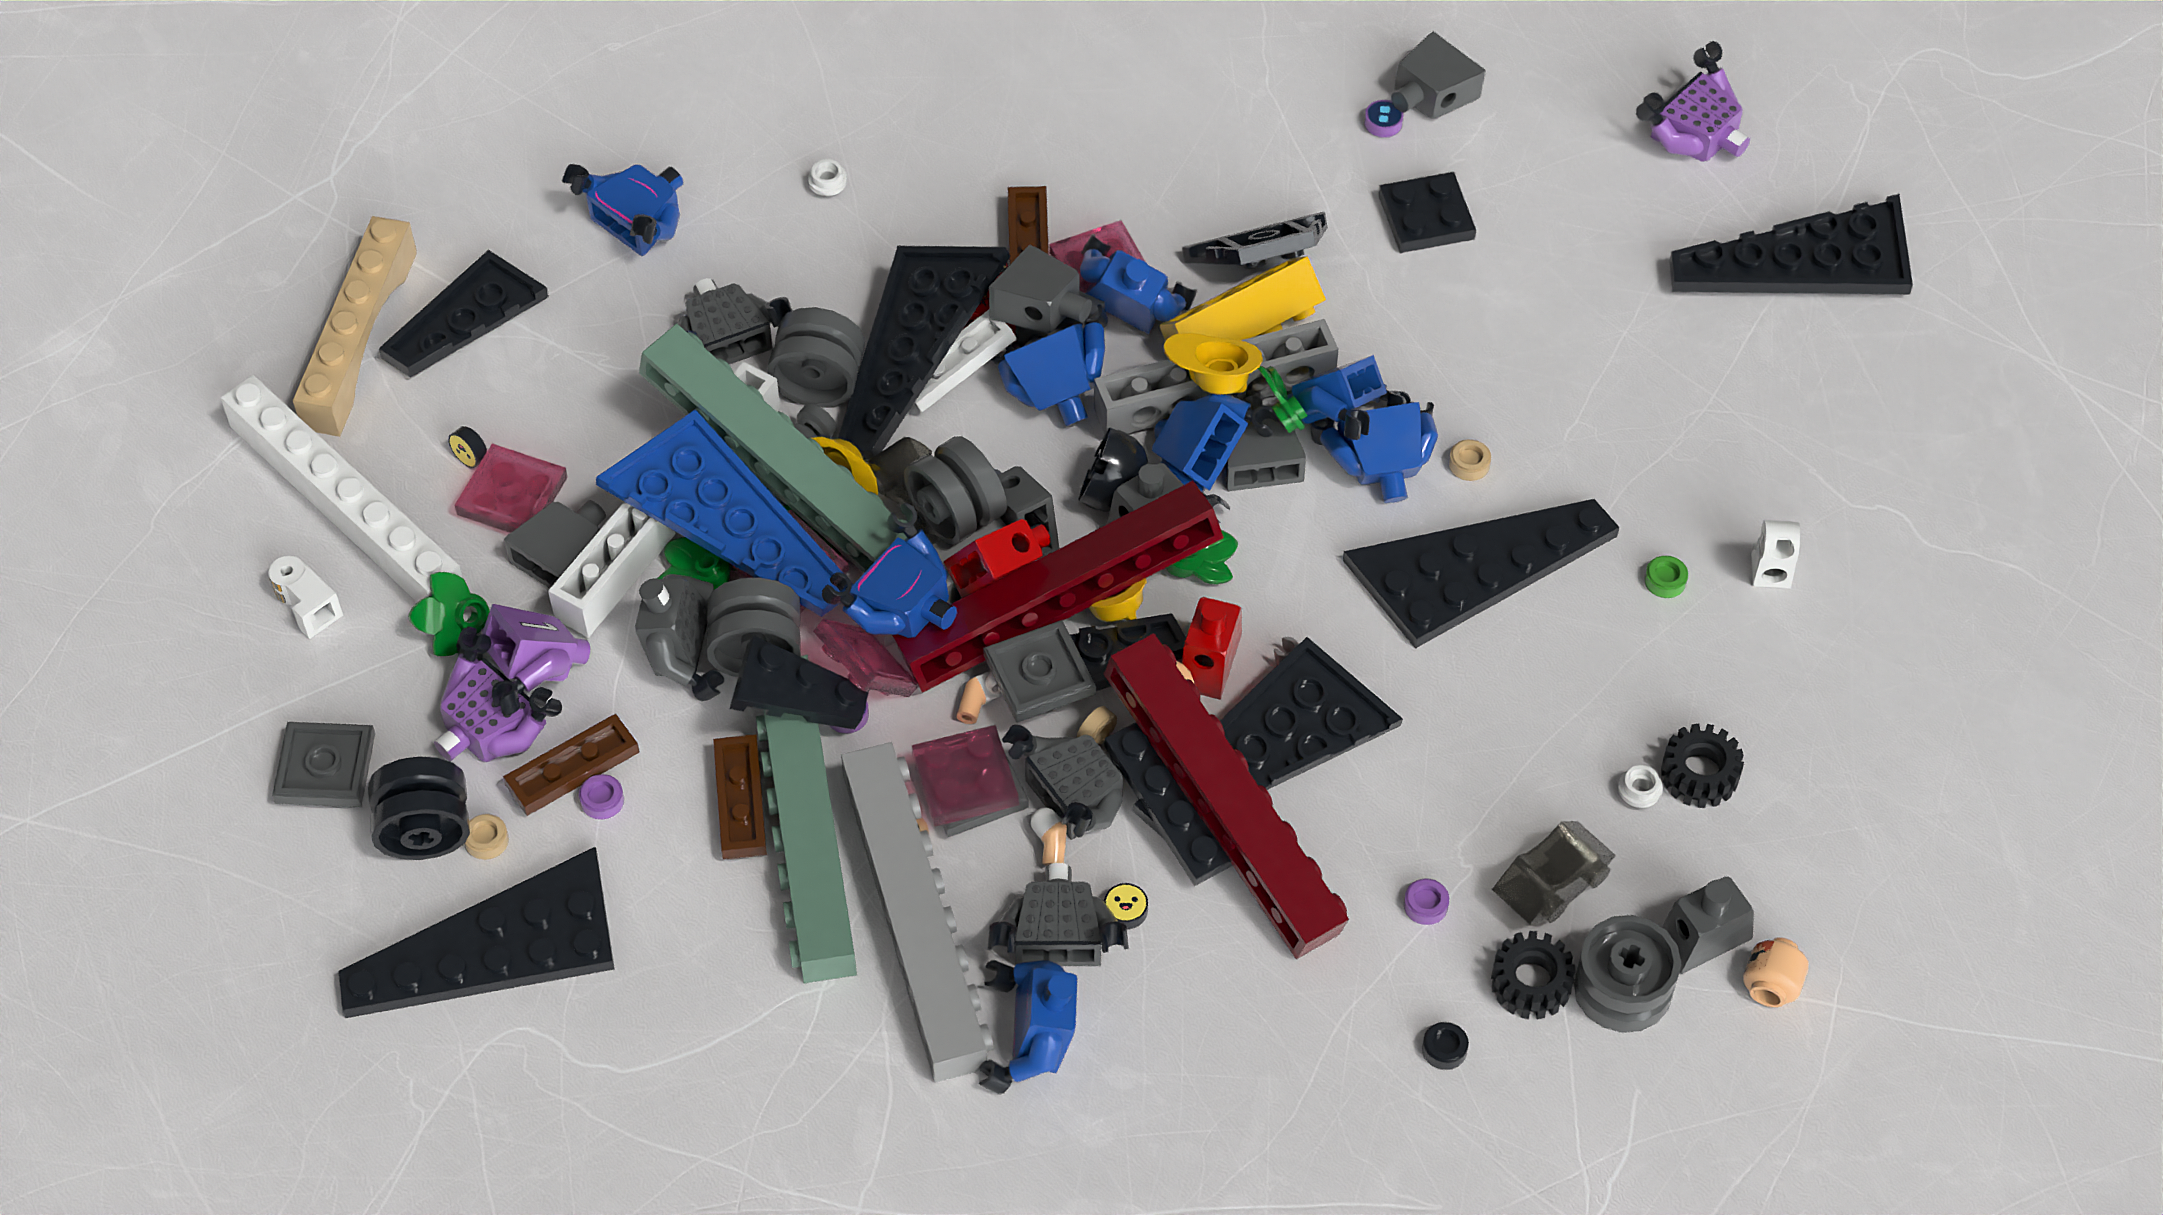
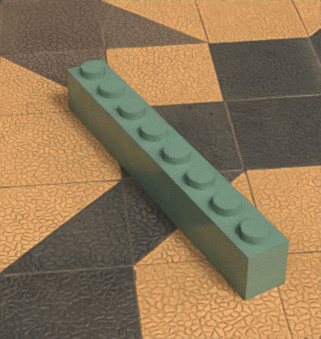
(770, 446)
(810, 848)

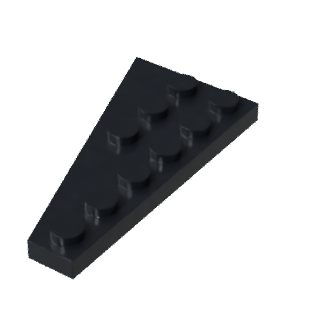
(917, 321)
(1301, 718)
(518, 938)

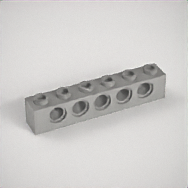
(1149, 393)

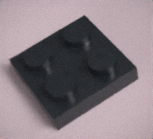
(1427, 212)

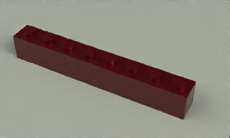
(1064, 583)
(1226, 795)

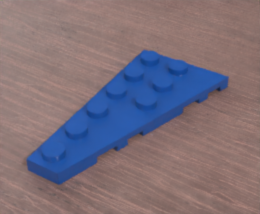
(712, 498)

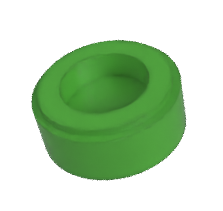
(1666, 576)

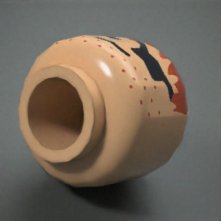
(1775, 972)

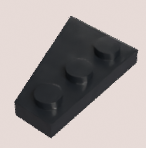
(790, 684)

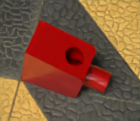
(996, 555)
(1212, 633)

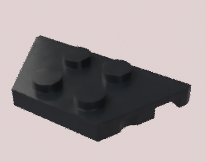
(1256, 245)

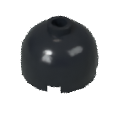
(1115, 463)

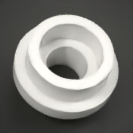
(827, 177)
(1644, 777)

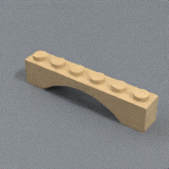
(333, 371)

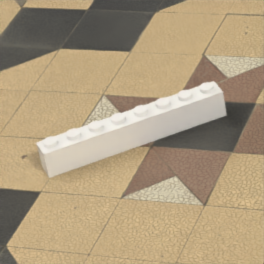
(336, 488)
(624, 548)

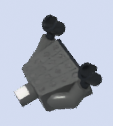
(731, 321)
(673, 630)
(1070, 778)
(1058, 922)

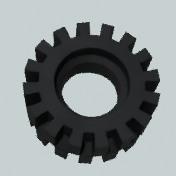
(1707, 745)
(1528, 997)

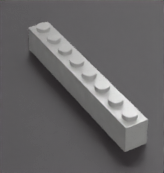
(914, 912)

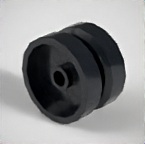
(418, 808)

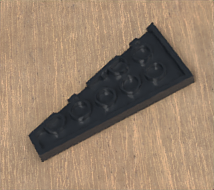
(1814, 255)
(1458, 572)

